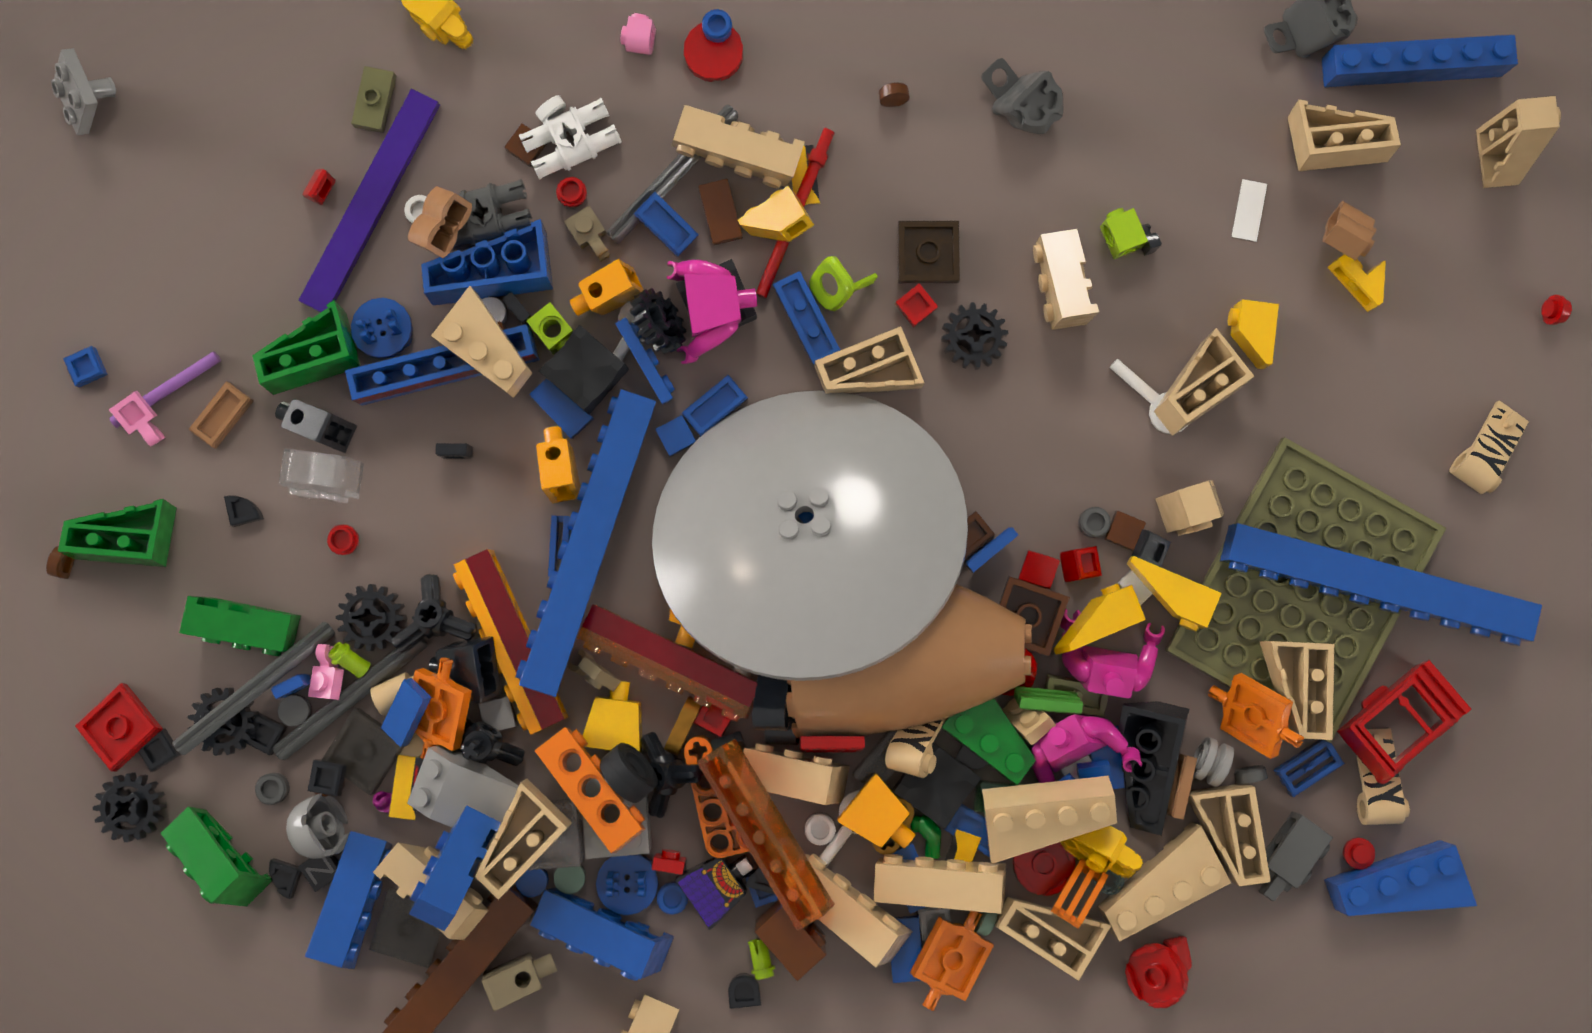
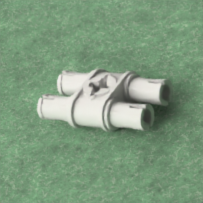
(566, 154)

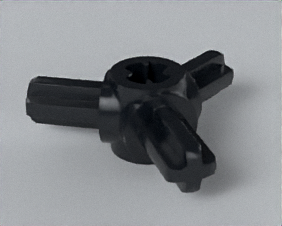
(442, 623)
(485, 743)
(670, 772)

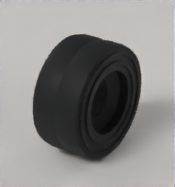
(628, 772)

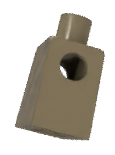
(505, 987)

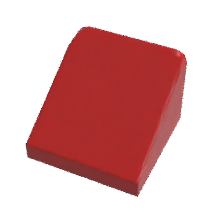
(319, 186)
(1080, 564)
(1039, 569)
(1181, 948)

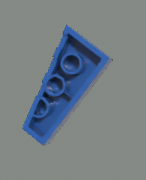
(492, 268)
(1405, 882)
(601, 934)

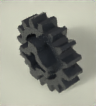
(658, 321)
(987, 334)
(370, 629)
(235, 726)
(116, 804)

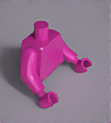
(712, 304)
(1110, 670)
(1075, 739)

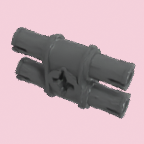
(494, 222)

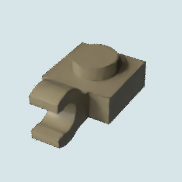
(587, 231)
(596, 674)

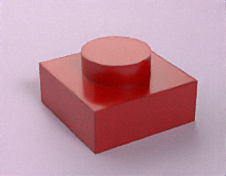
(916, 305)
(712, 720)
(669, 862)

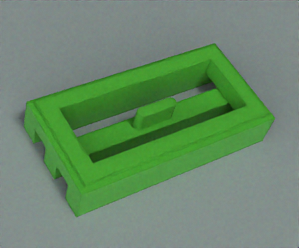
(1048, 700)

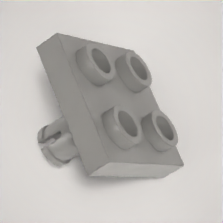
(77, 92)

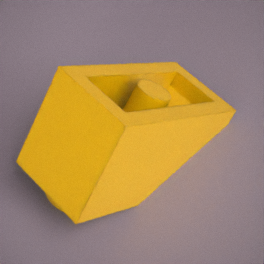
(1254, 330)

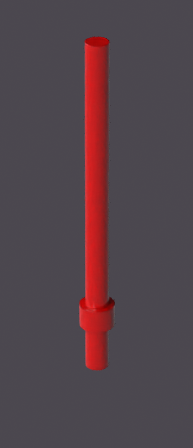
(816, 161)

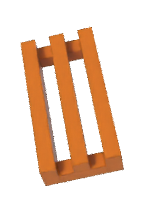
(1090, 874)

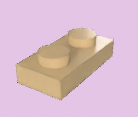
(1029, 723)

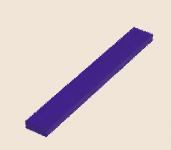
(370, 201)

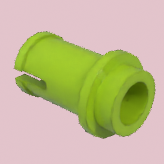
(348, 659)
(761, 959)

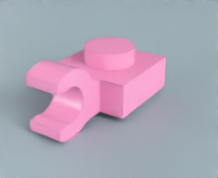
(136, 414)
(326, 678)

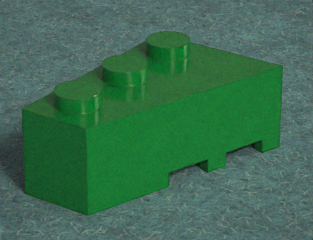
(309, 353)
(125, 536)
(239, 624)
(992, 738)
(212, 860)

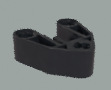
(771, 711)

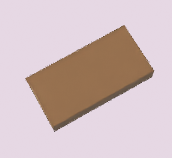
(221, 415)
(1181, 786)

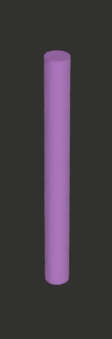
(177, 381)

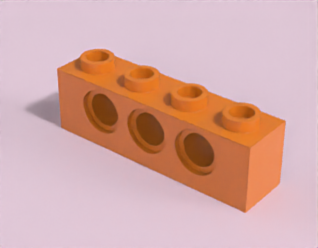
(555, 754)

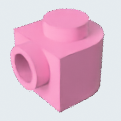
(638, 34)

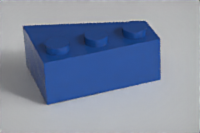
(453, 869)

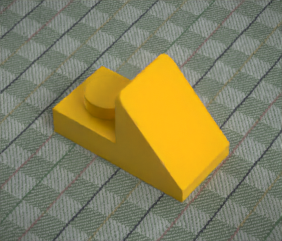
(1365, 287)

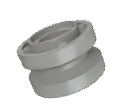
(1213, 761)

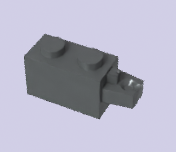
(1293, 854)

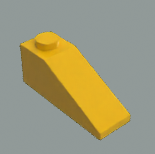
(1180, 596)
(1101, 617)

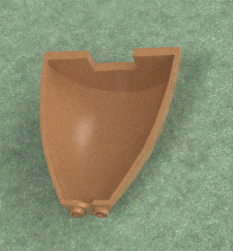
(953, 665)

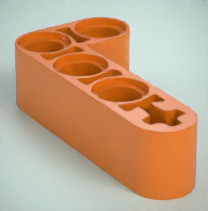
(705, 796)

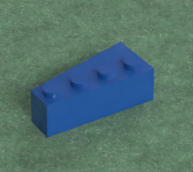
(349, 902)

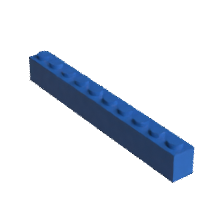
(587, 543)
(1380, 583)

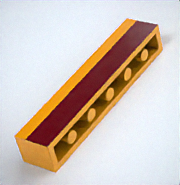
(502, 619)

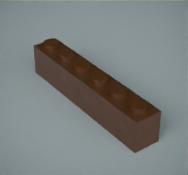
(462, 966)

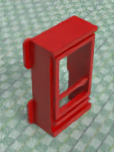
(1433, 689)

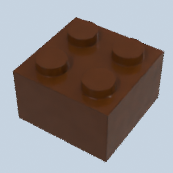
(1039, 607)
(794, 949)

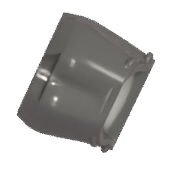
(1313, 26)
(1027, 101)

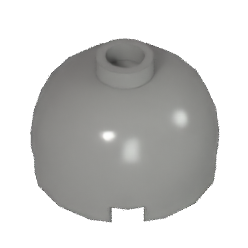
(317, 827)

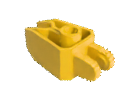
(440, 21)
(1105, 851)

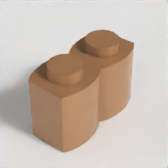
(440, 220)
(1350, 231)

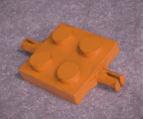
(447, 710)
(1256, 715)
(951, 959)

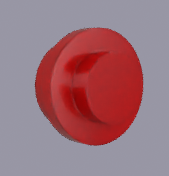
(571, 192)
(1556, 310)
(343, 539)
(1359, 853)

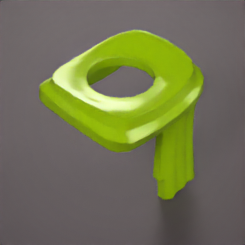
(844, 281)

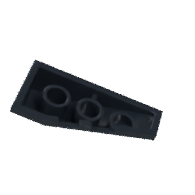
(1158, 734)

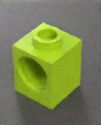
(1123, 232)
(543, 320)

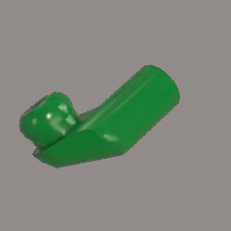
(930, 833)

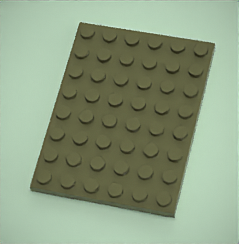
(1324, 506)

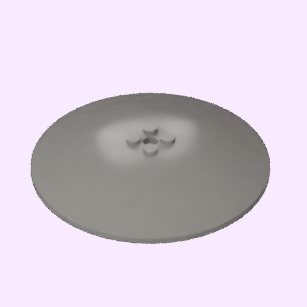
(823, 591)

